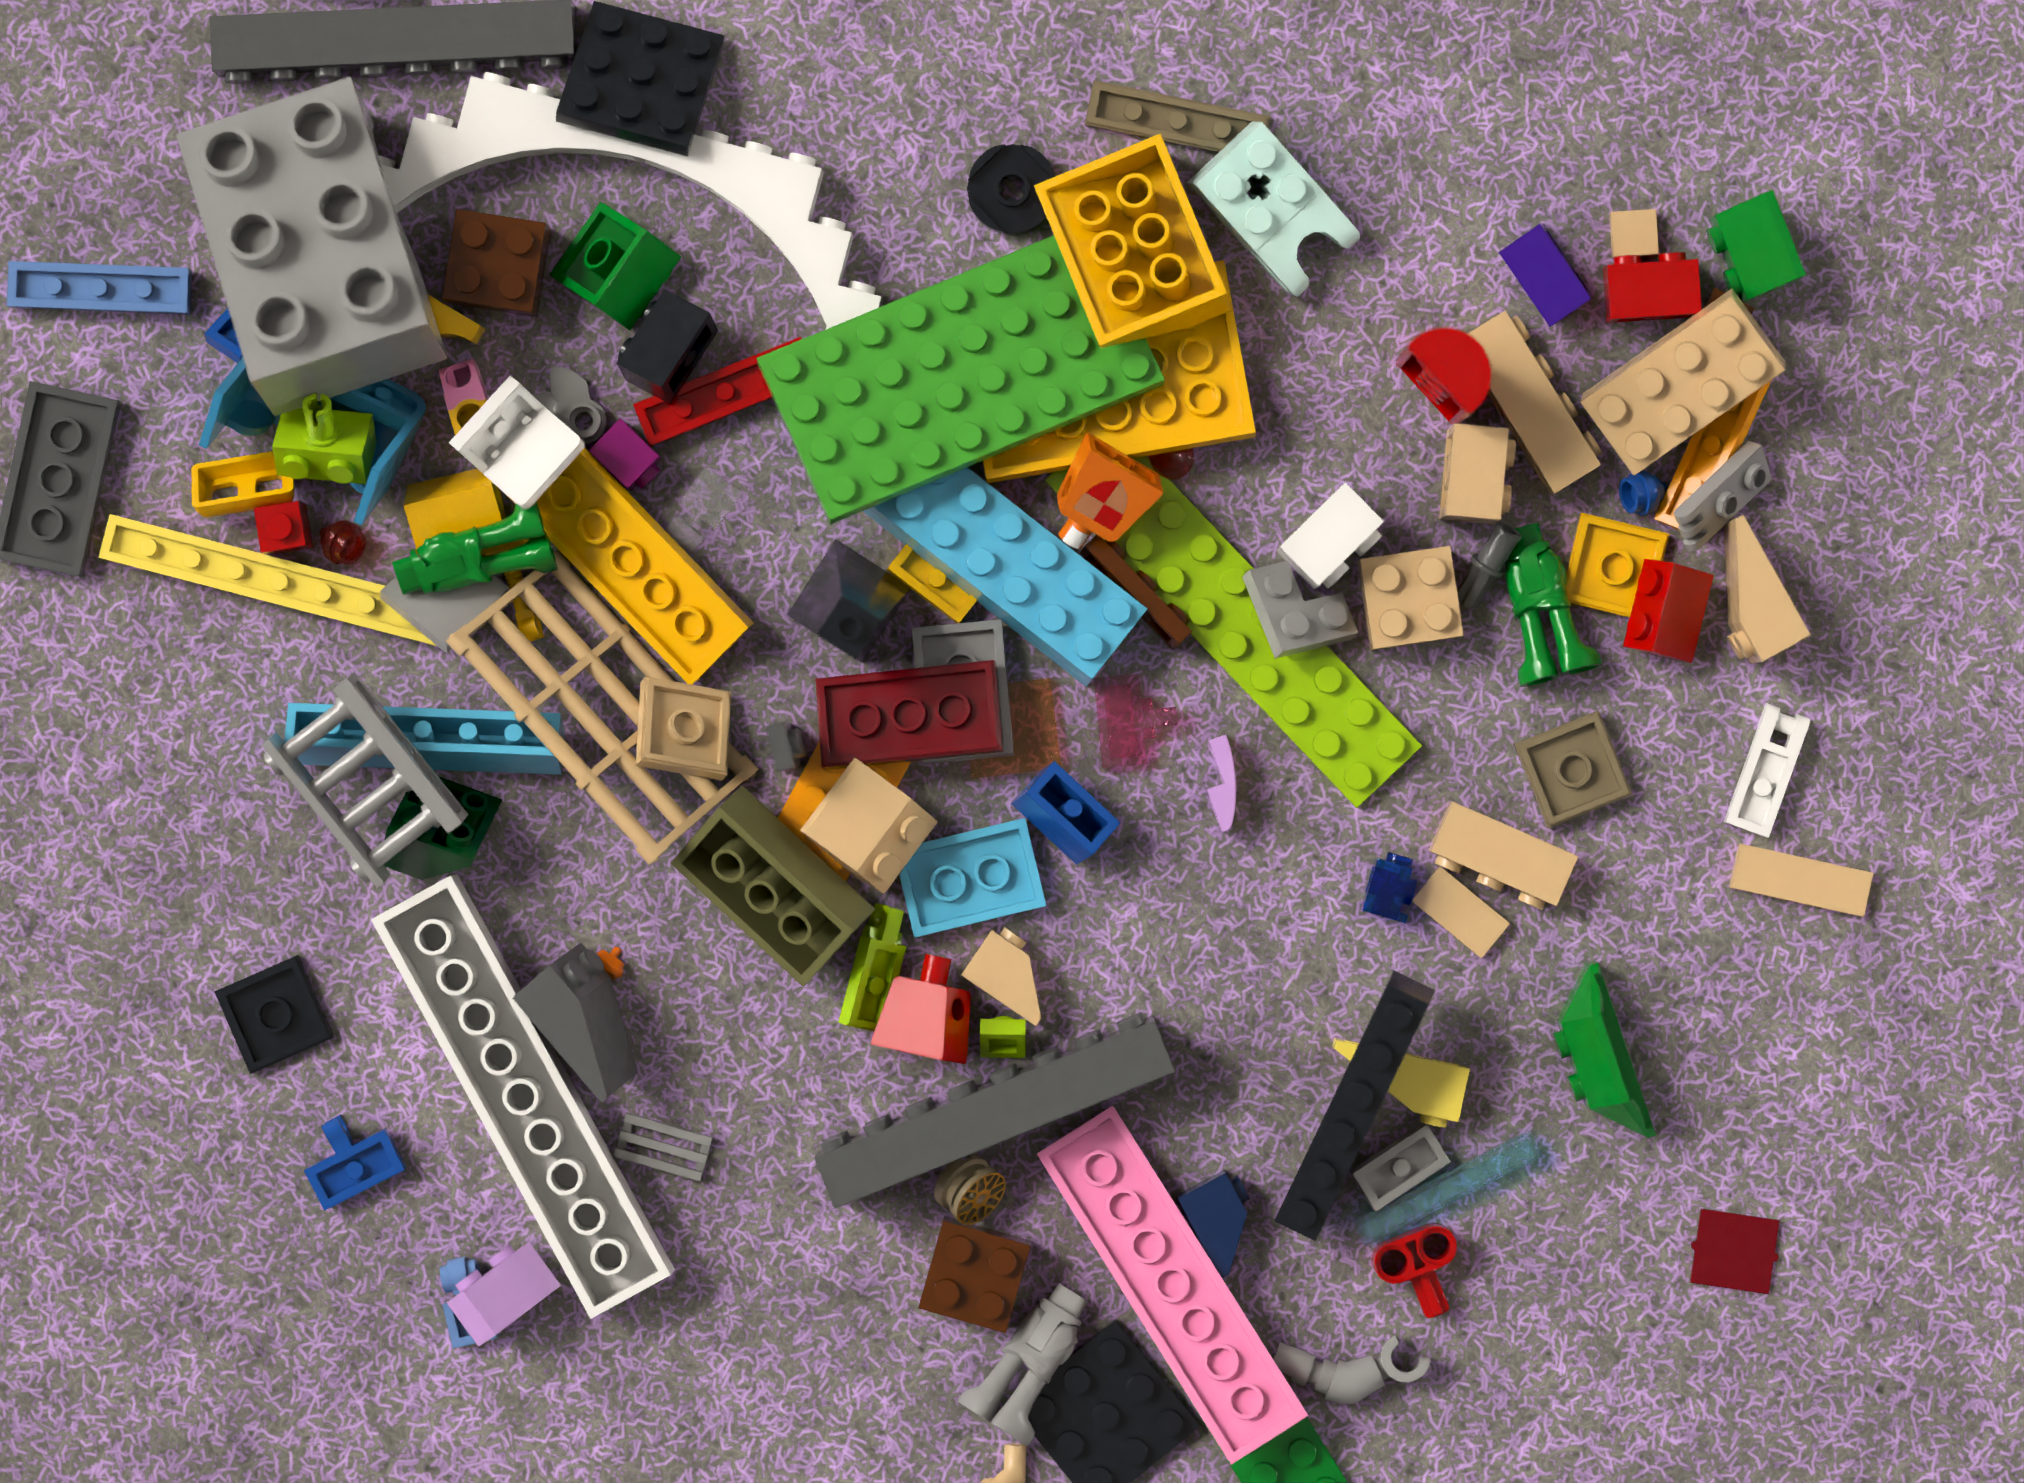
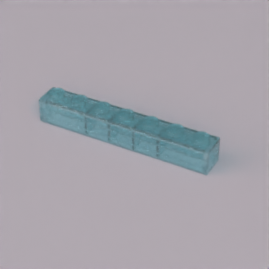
(1447, 1188)

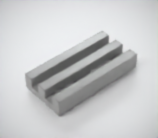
(626, 1136)

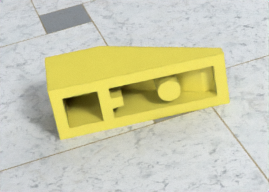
(1424, 1085)

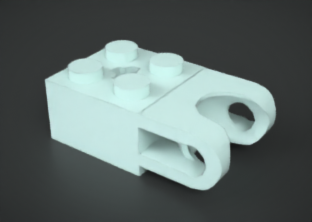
(1282, 213)

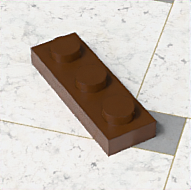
(1165, 620)

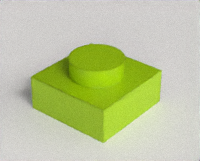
(1002, 1037)

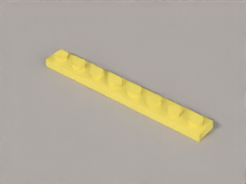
(252, 575)

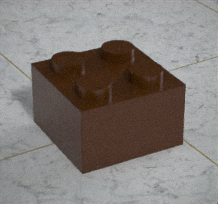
(496, 263)
(975, 1274)

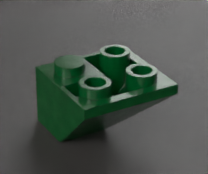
(437, 850)

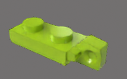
(874, 968)

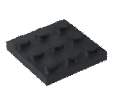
(640, 78)
(1109, 1412)

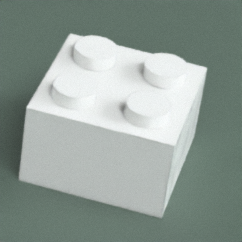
(1330, 537)

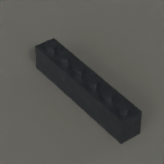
(1354, 1105)

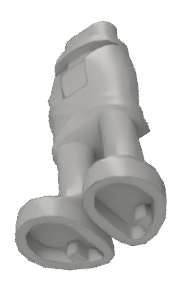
(1042, 1344)

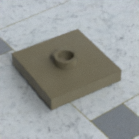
(1572, 769)

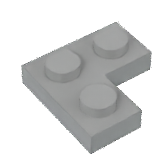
(1290, 621)

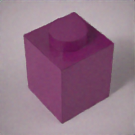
(627, 456)

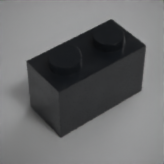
(666, 346)

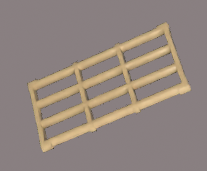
(558, 685)

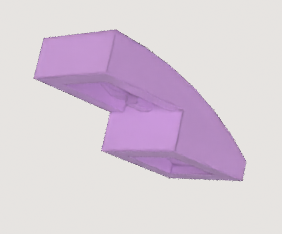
(1223, 795)

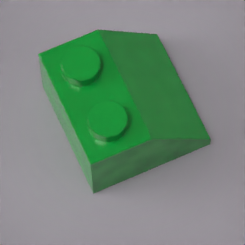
(1755, 247)
(615, 265)

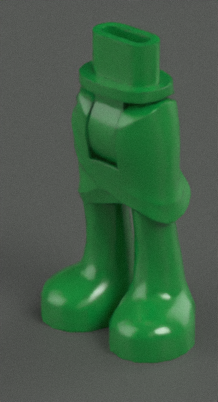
(456, 559)
(1538, 584)

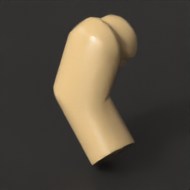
(1014, 1465)

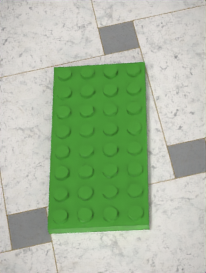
(948, 379)

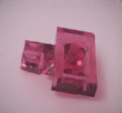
(1126, 720)

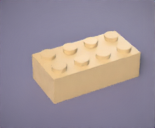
(1683, 382)

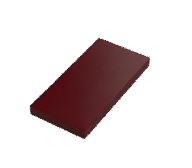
(909, 714)

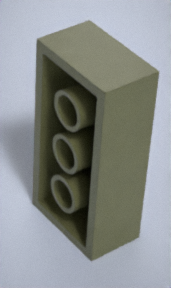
(772, 885)

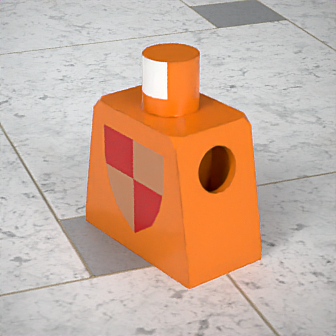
(1104, 493)

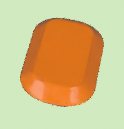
(612, 964)

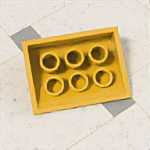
(1133, 245)

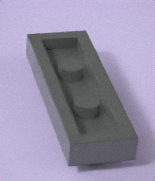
(786, 746)

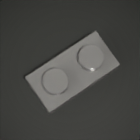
(1399, 1166)

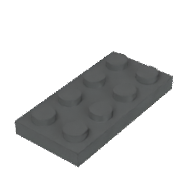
(56, 478)

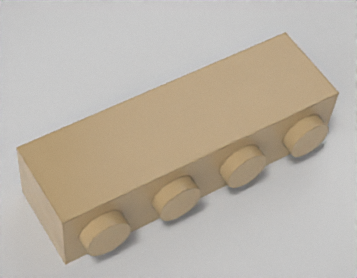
(1532, 408)

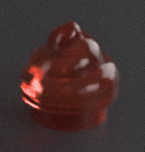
(1173, 464)
(342, 542)

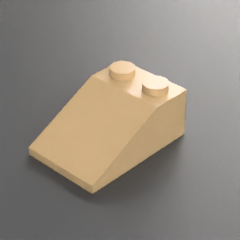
(1757, 602)

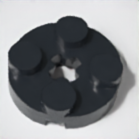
(985, 188)

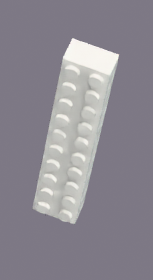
(523, 1096)

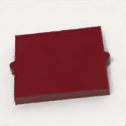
(1734, 1251)

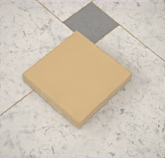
(683, 728)

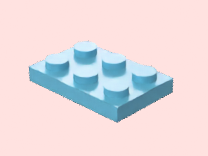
(971, 878)

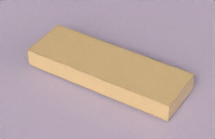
(1801, 880)

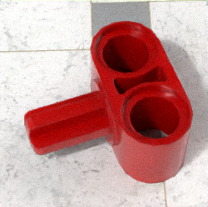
(1419, 1266)

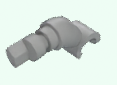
(1346, 1380)

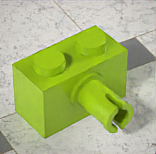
(324, 443)

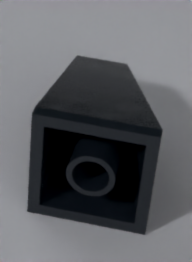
(849, 601)

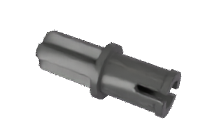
(1487, 565)

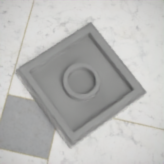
(442, 612)

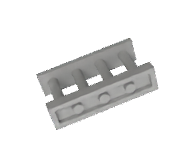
(380, 738)

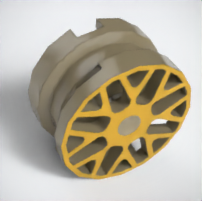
(967, 1187)

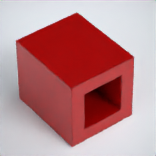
(283, 527)

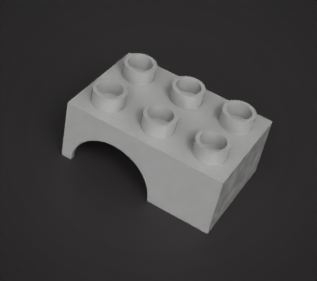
(310, 247)

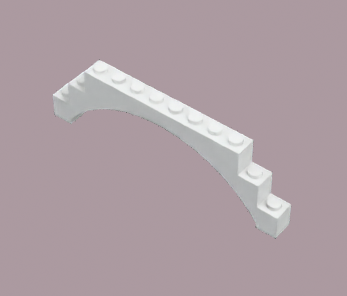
(771, 191)

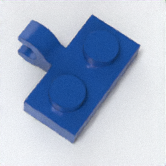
(353, 1165)

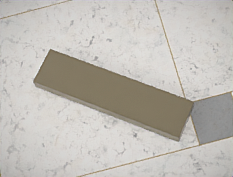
(1176, 118)

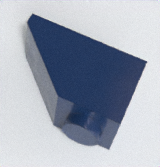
(1217, 1216)

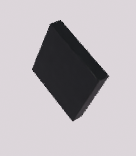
(274, 1014)

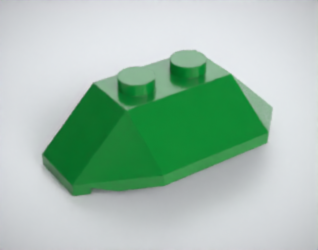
(1599, 1054)

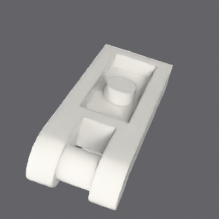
(1766, 772)

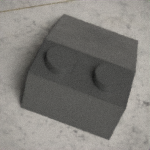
(581, 1019)

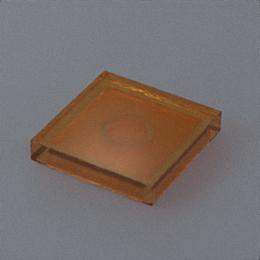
(1032, 731)

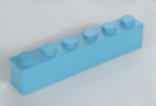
(443, 738)

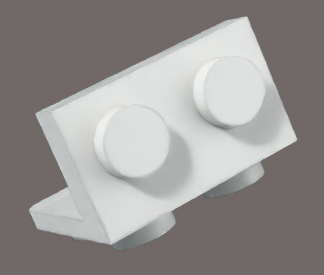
(517, 443)

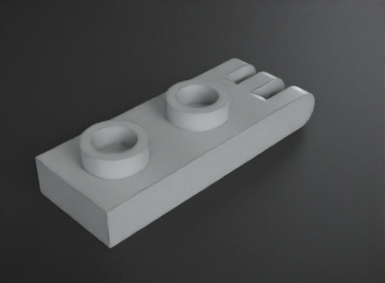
(1722, 495)

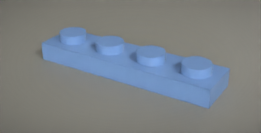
(99, 287)

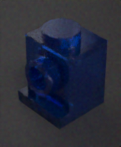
(1389, 887)

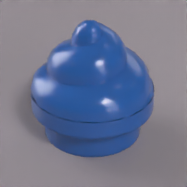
(1641, 493)

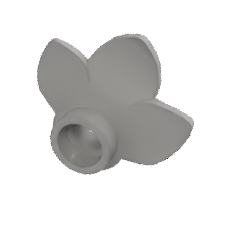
(571, 398)

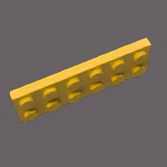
(640, 568)

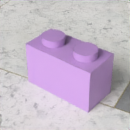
(503, 1293)

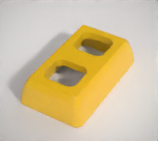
(238, 472)

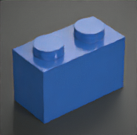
(1065, 813)

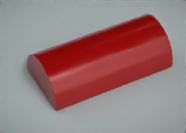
(1448, 370)

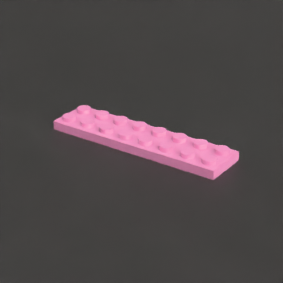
(1172, 1285)

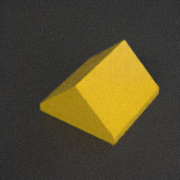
(453, 505)

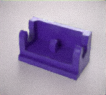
(1546, 274)

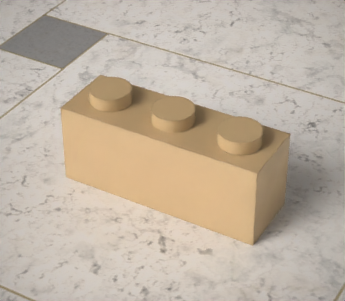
(1502, 856)

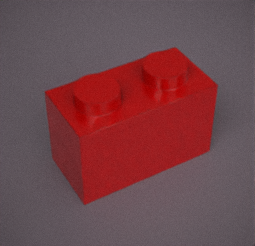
(1651, 288)
(1668, 610)

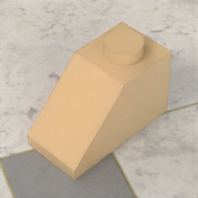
(1006, 973)

